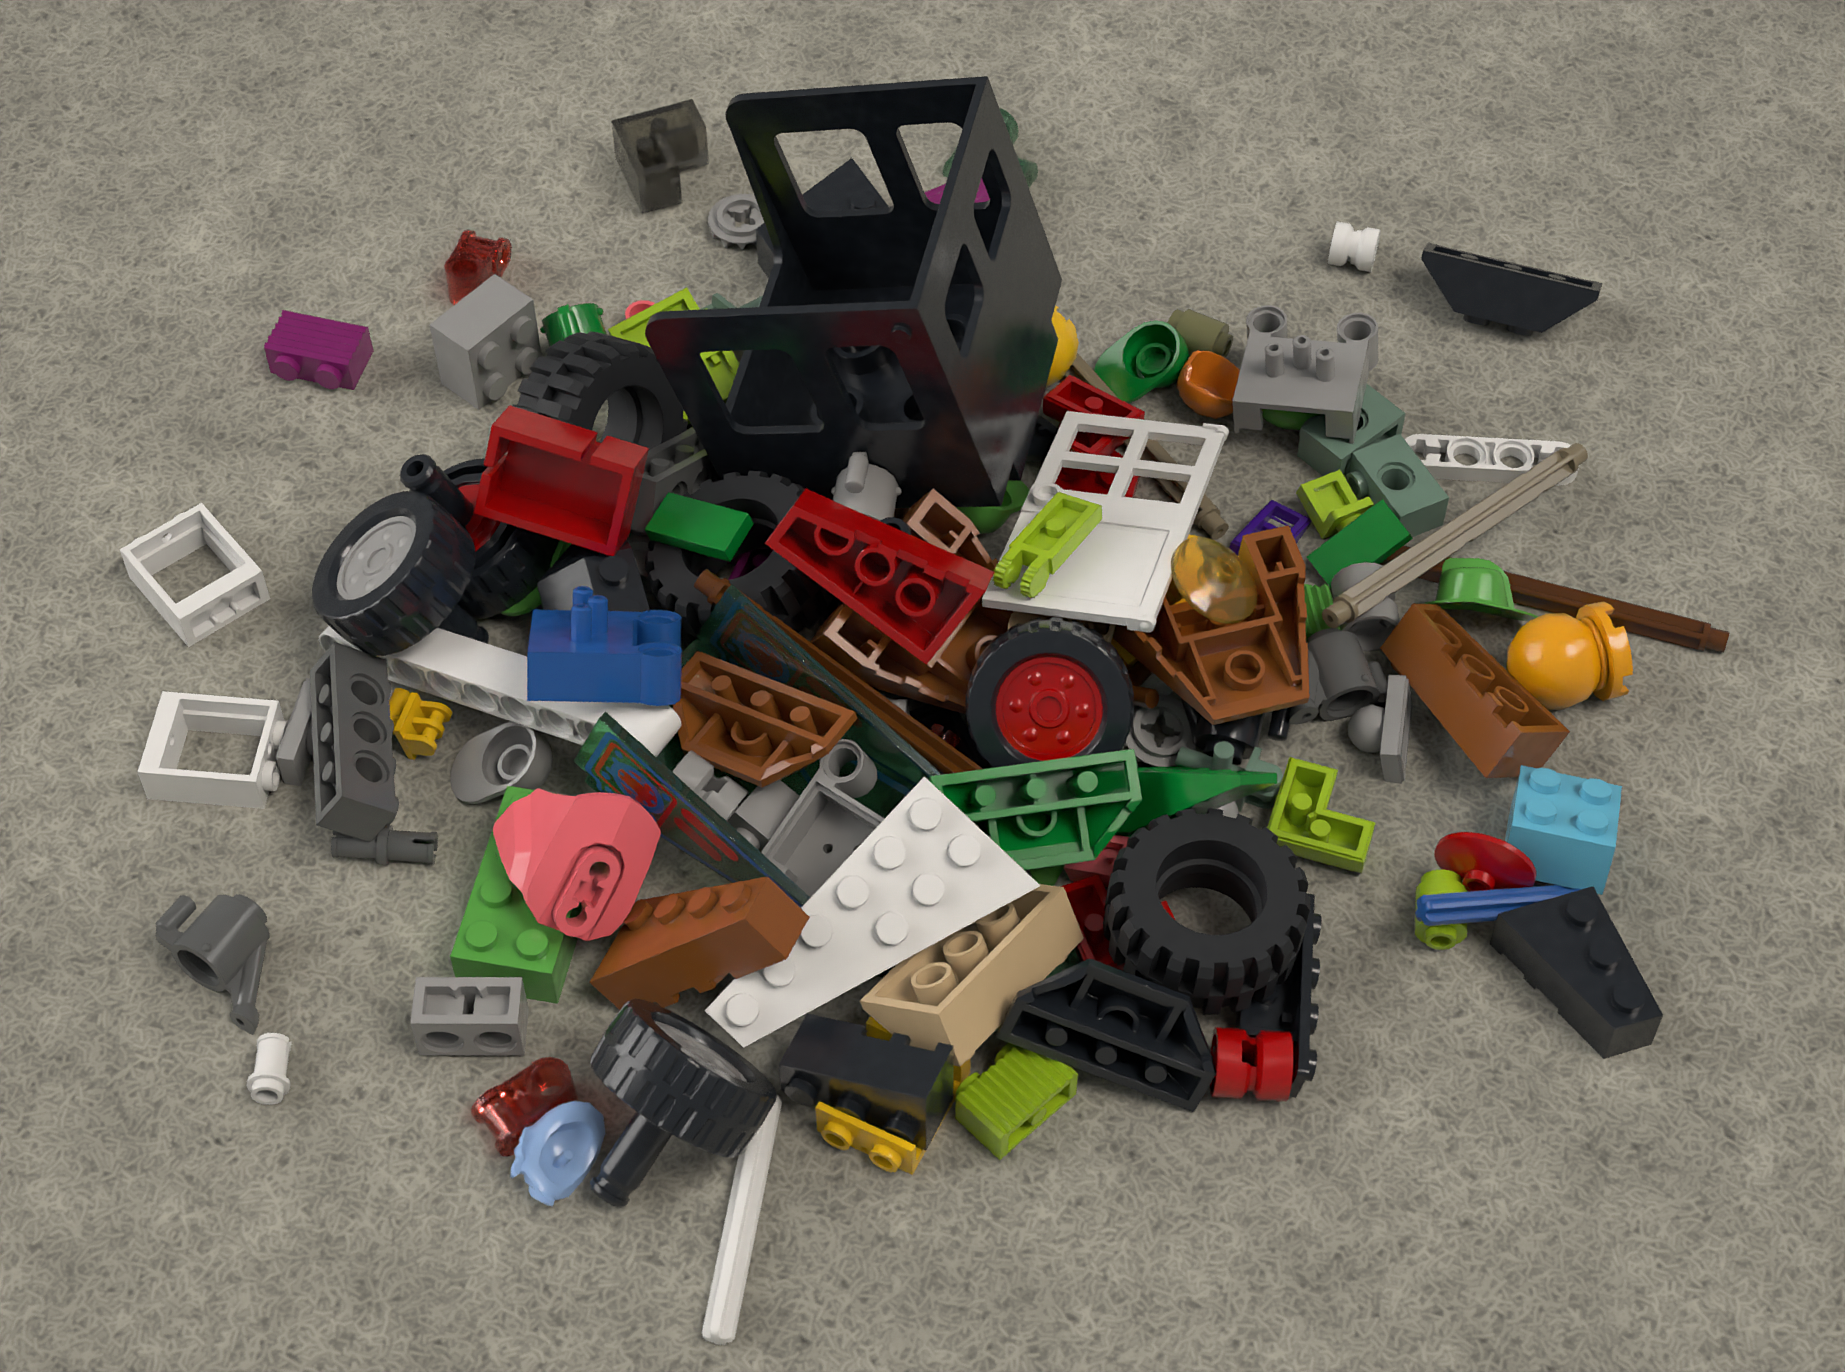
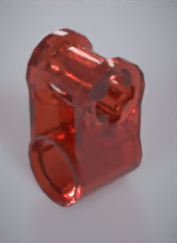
(474, 262)
(522, 1102)

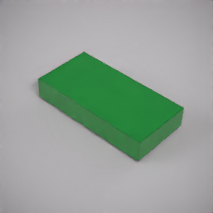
(699, 526)
(1366, 539)

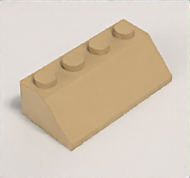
(969, 979)

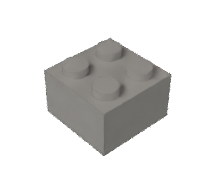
(486, 341)

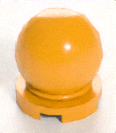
(1571, 657)

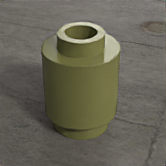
(1202, 332)

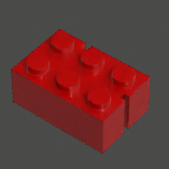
(560, 480)

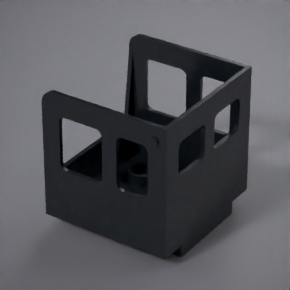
(884, 325)

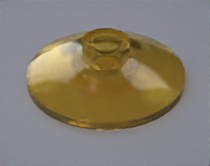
(1213, 580)

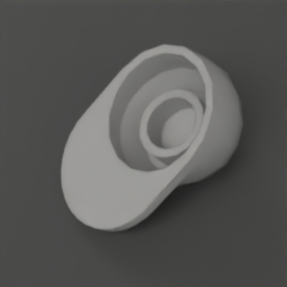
(500, 759)

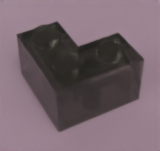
(656, 148)

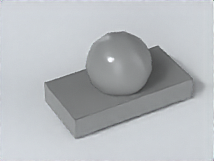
(1386, 729)
(297, 742)

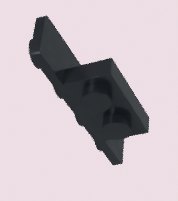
(1291, 1006)

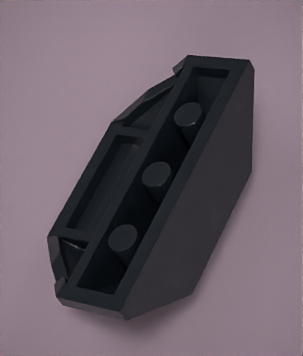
(1506, 291)
(606, 575)
(1115, 1030)

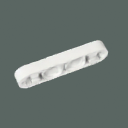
(1487, 453)

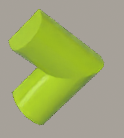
(1309, 828)

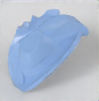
(559, 1150)

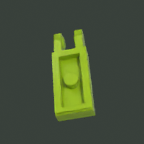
(1047, 543)

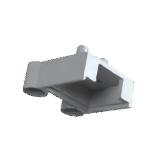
(1305, 372)
(825, 820)

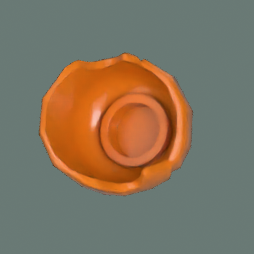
(1208, 384)

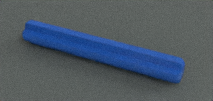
(1480, 905)

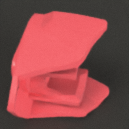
(551, 854)

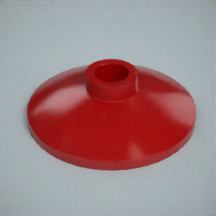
(1484, 861)

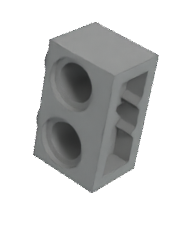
(469, 1015)

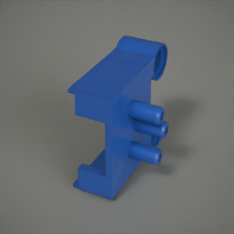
(604, 654)

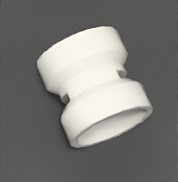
(1354, 246)

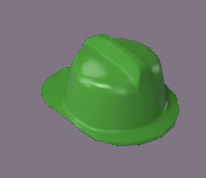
(1477, 587)

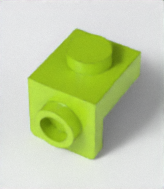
(1331, 503)

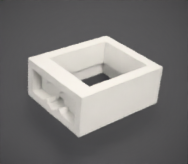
(215, 603)
(218, 714)

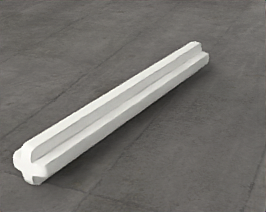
(739, 1233)

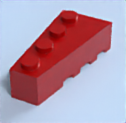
(881, 572)

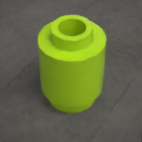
(1439, 936)

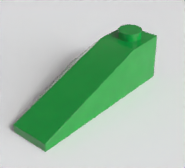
(1183, 788)

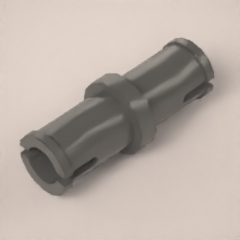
(388, 846)

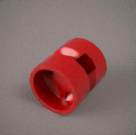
(1269, 1067)

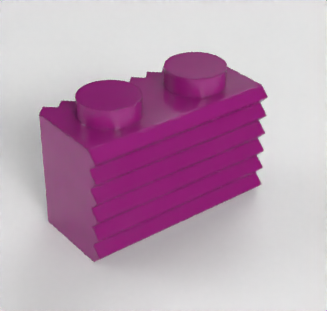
(318, 350)

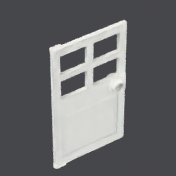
(1126, 559)

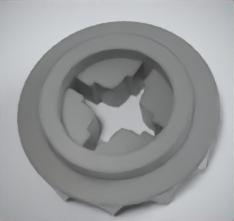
(732, 209)
(1172, 722)

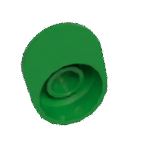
(1143, 360)

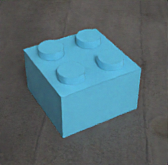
(1565, 826)

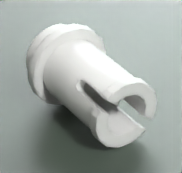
(269, 1079)

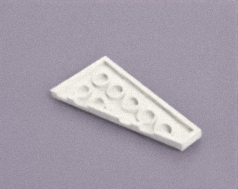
(894, 896)

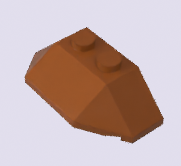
(753, 722)

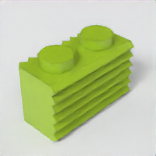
(1013, 1097)

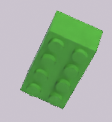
(502, 934)

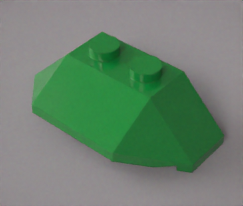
(1049, 808)

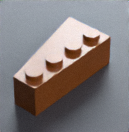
(1472, 694)
(698, 940)

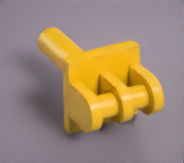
(417, 722)

